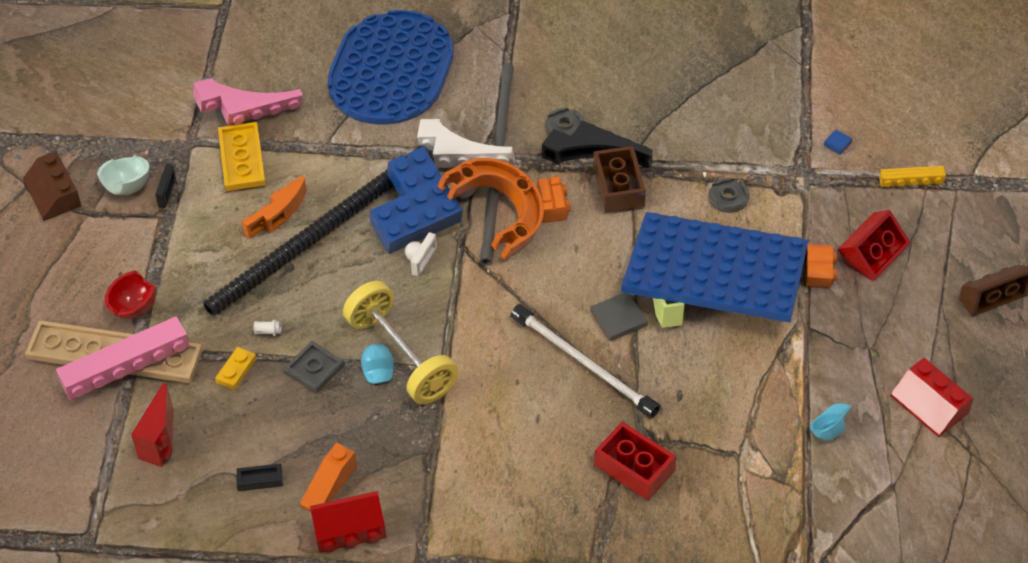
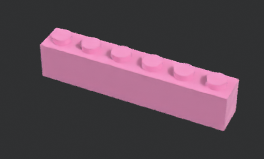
(122, 358)

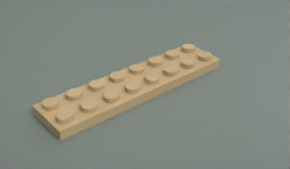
(68, 343)

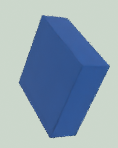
(838, 141)

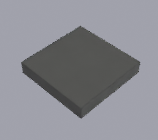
(618, 316)
(314, 367)

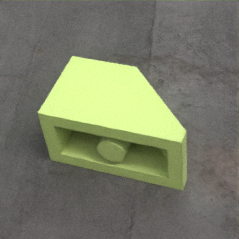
(668, 312)

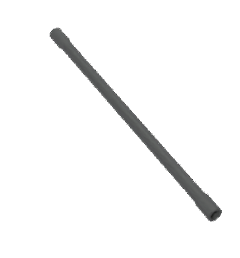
(487, 250)

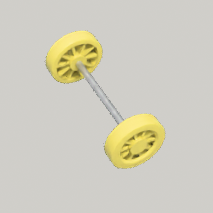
(431, 378)

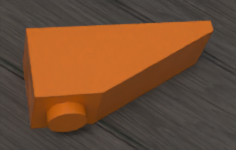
(330, 476)

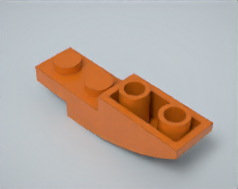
(282, 207)

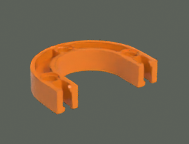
(511, 182)

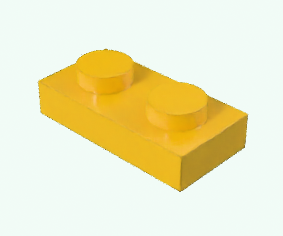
(235, 368)

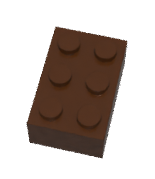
(619, 179)

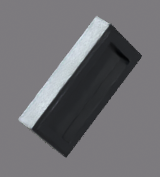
(165, 186)
(259, 477)

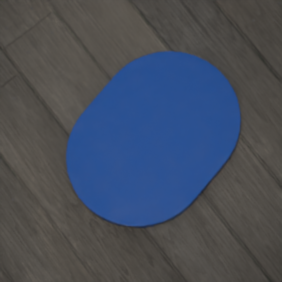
(390, 67)

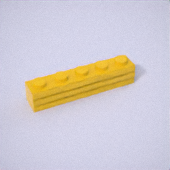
(912, 176)

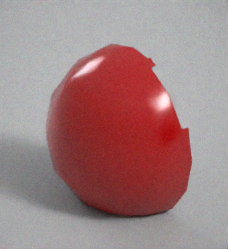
(130, 296)

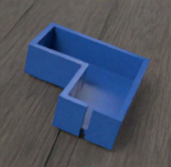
(420, 206)

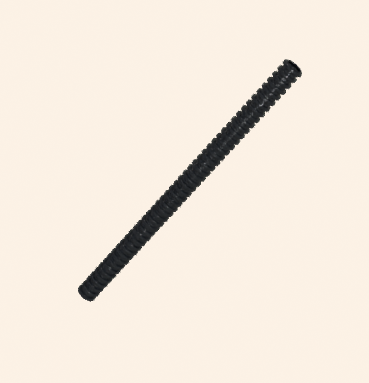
(299, 243)

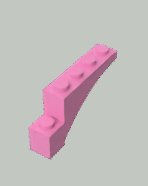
(242, 105)

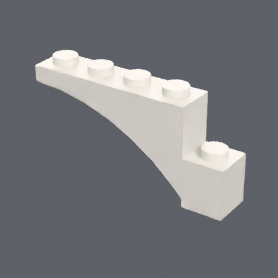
(452, 150)

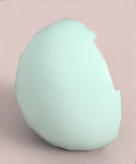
(124, 175)

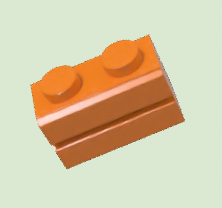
(553, 198)

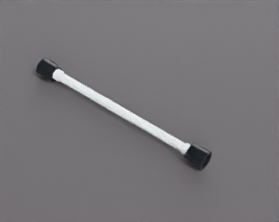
(644, 404)

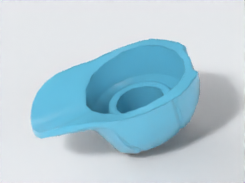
(377, 363)
(831, 422)

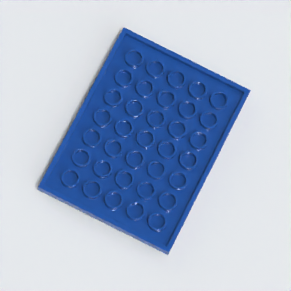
(716, 266)

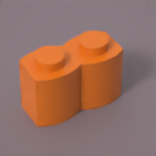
(820, 265)

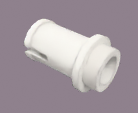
(273, 327)

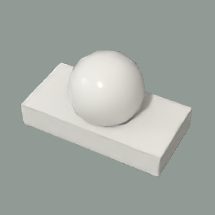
(420, 254)

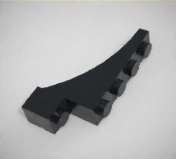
(587, 139)

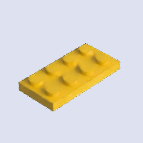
(241, 156)

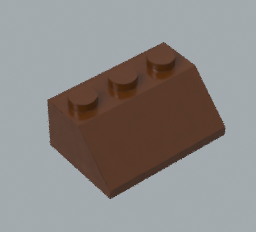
(51, 186)
(995, 289)

